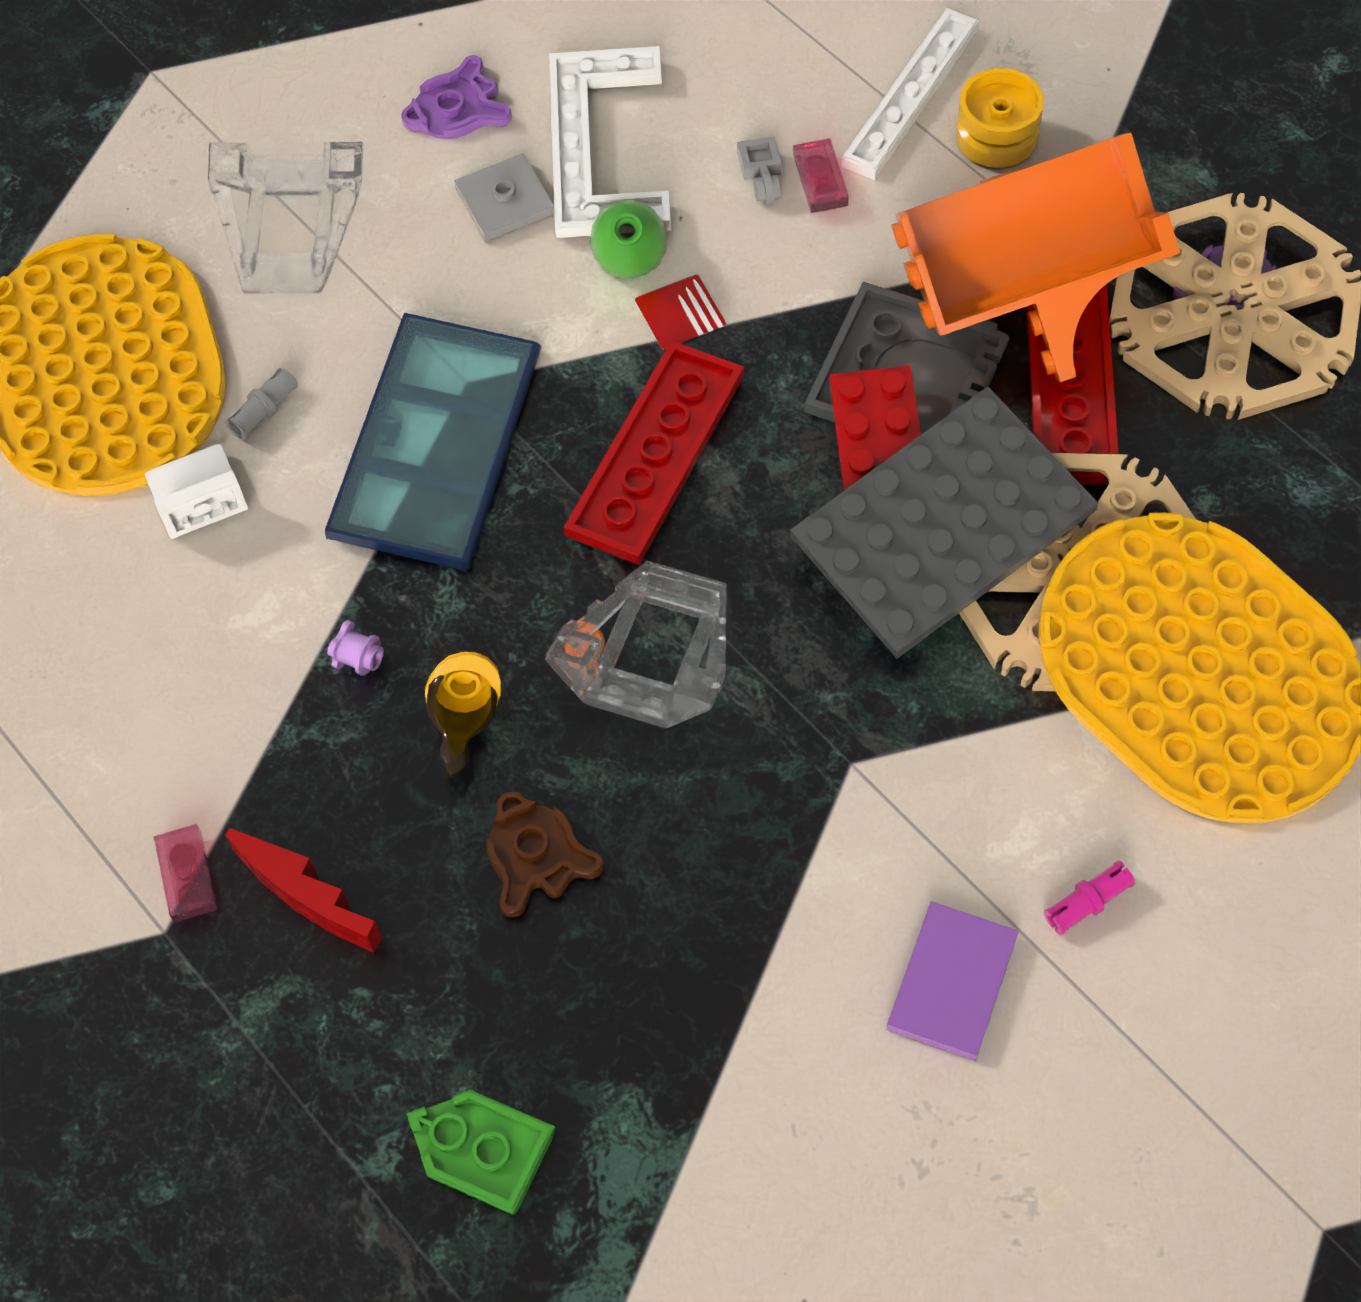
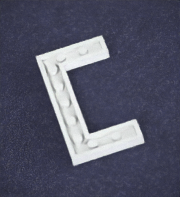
(571, 147)

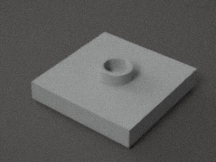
(504, 197)

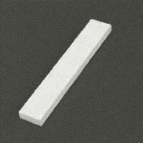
(909, 94)

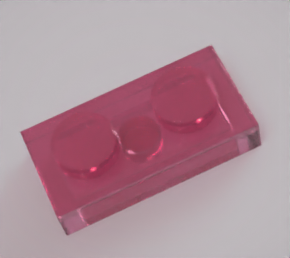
(820, 175)
(185, 873)

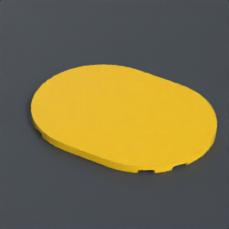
(104, 364)
(1203, 667)

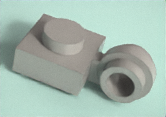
(762, 163)

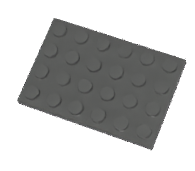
(943, 521)

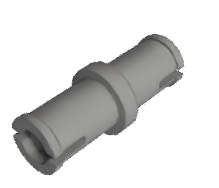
(261, 403)

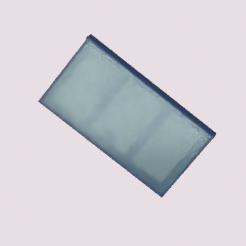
(434, 442)

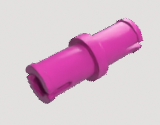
(1089, 897)

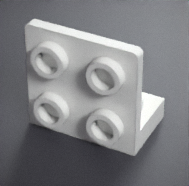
(195, 491)

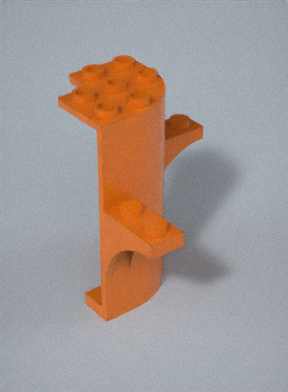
(1035, 240)

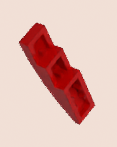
(295, 882)

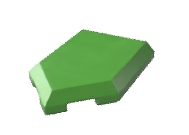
(481, 1147)

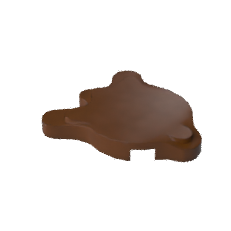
(535, 850)

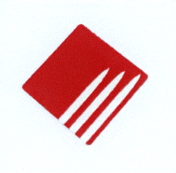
(680, 311)

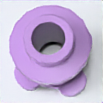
(355, 650)

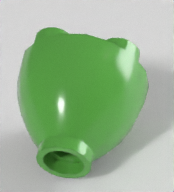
(632, 255)

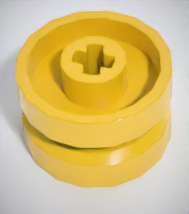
(999, 117)

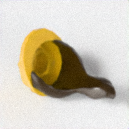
(461, 703)

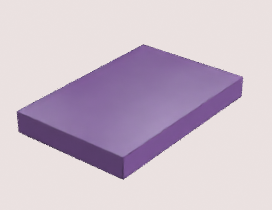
(952, 980)

